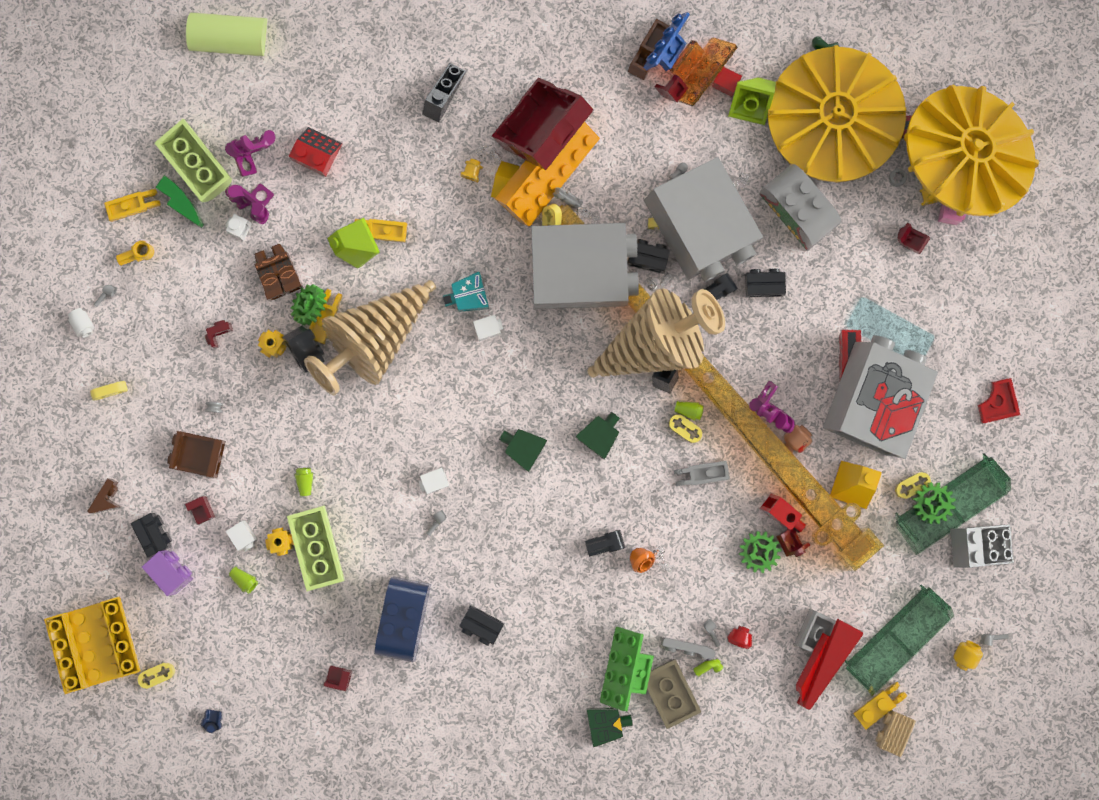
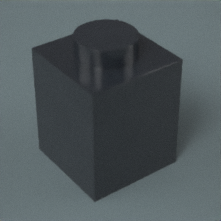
(665, 380)

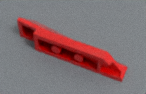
(825, 662)

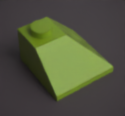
(752, 100)
(354, 243)

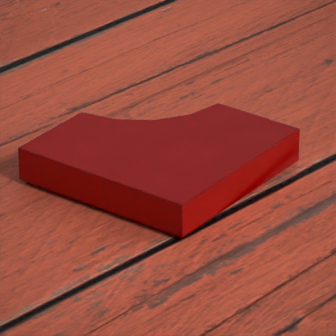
(1001, 402)

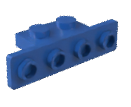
(670, 46)

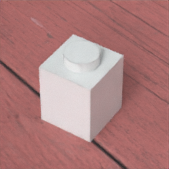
(488, 327)
(433, 481)
(242, 536)

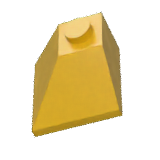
(855, 484)

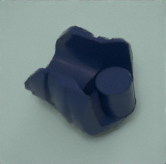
(212, 720)

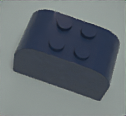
(402, 619)

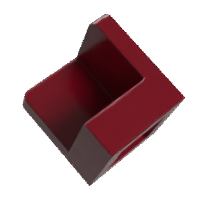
(673, 90)
(200, 509)
(338, 678)

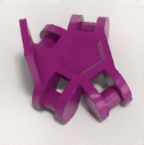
(244, 148)
(243, 199)
(770, 411)

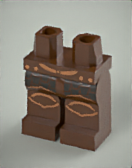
(272, 268)

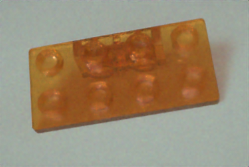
(700, 66)

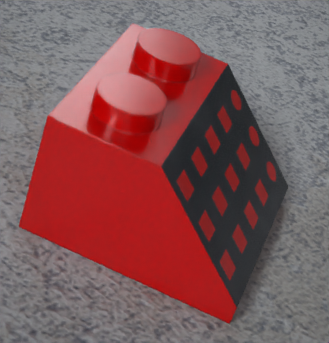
(315, 151)

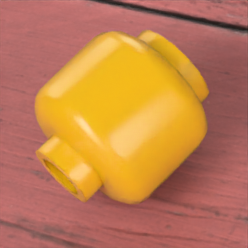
(967, 655)

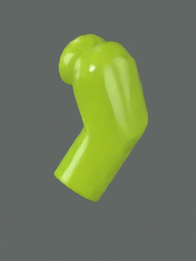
(707, 665)

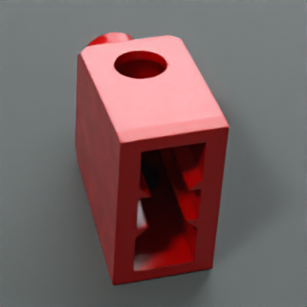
(778, 510)

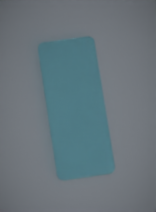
(878, 321)

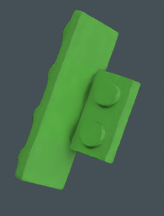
(626, 669)

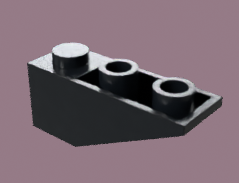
(443, 93)

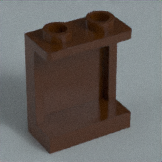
(196, 454)

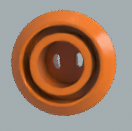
(641, 560)

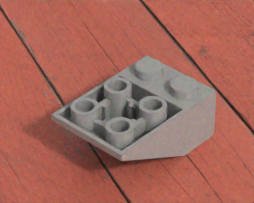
(981, 546)

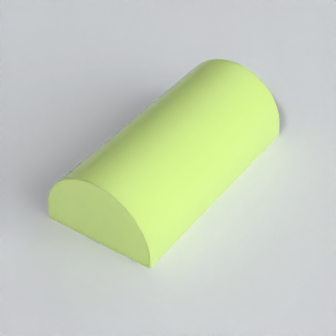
(226, 34)
(193, 161)
(315, 548)

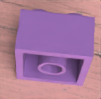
(168, 572)

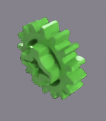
(308, 305)
(935, 495)
(767, 548)

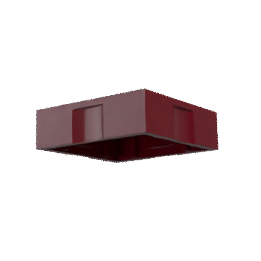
(542, 123)

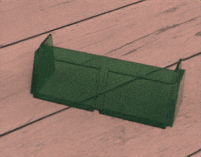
(973, 493)
(899, 640)

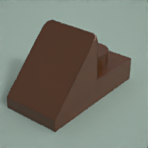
(102, 501)

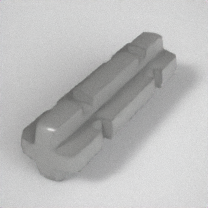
(567, 197)

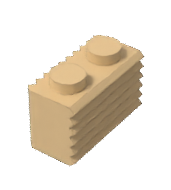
(895, 733)

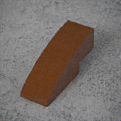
(646, 48)

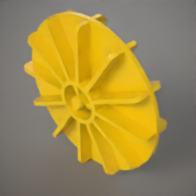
(837, 114)
(971, 151)

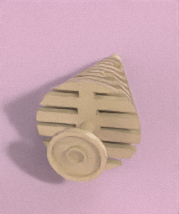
(369, 336)
(662, 336)

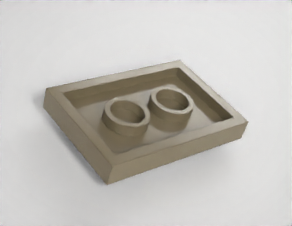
(672, 694)

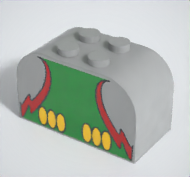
(801, 206)

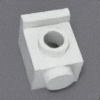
(238, 226)

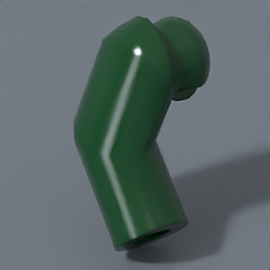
(818, 43)

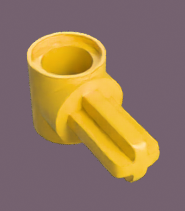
(134, 253)

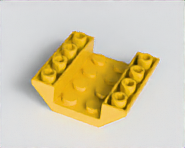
(92, 645)

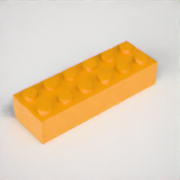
(534, 187)

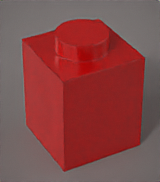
(726, 81)

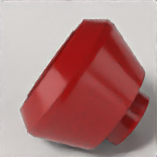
(740, 637)

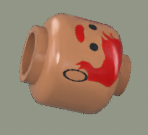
(798, 439)

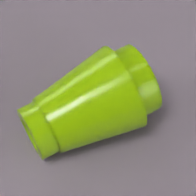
(689, 409)
(304, 480)
(243, 580)

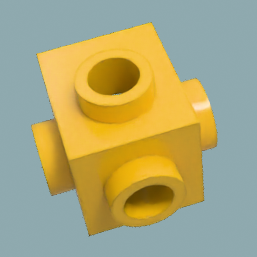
(277, 348)
(286, 539)

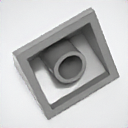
(812, 629)

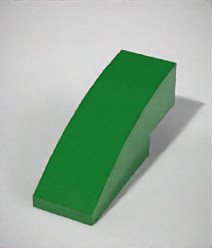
(179, 200)

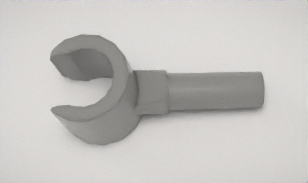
(107, 290)
(440, 517)
(709, 625)
(987, 639)

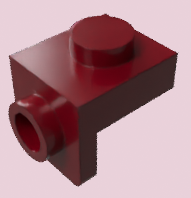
(912, 238)
(219, 328)
(791, 543)

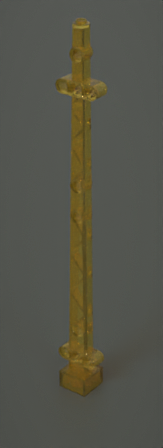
(853, 544)

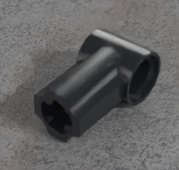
(722, 286)
(609, 542)

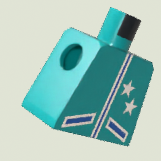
(468, 294)

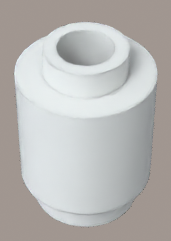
(80, 323)

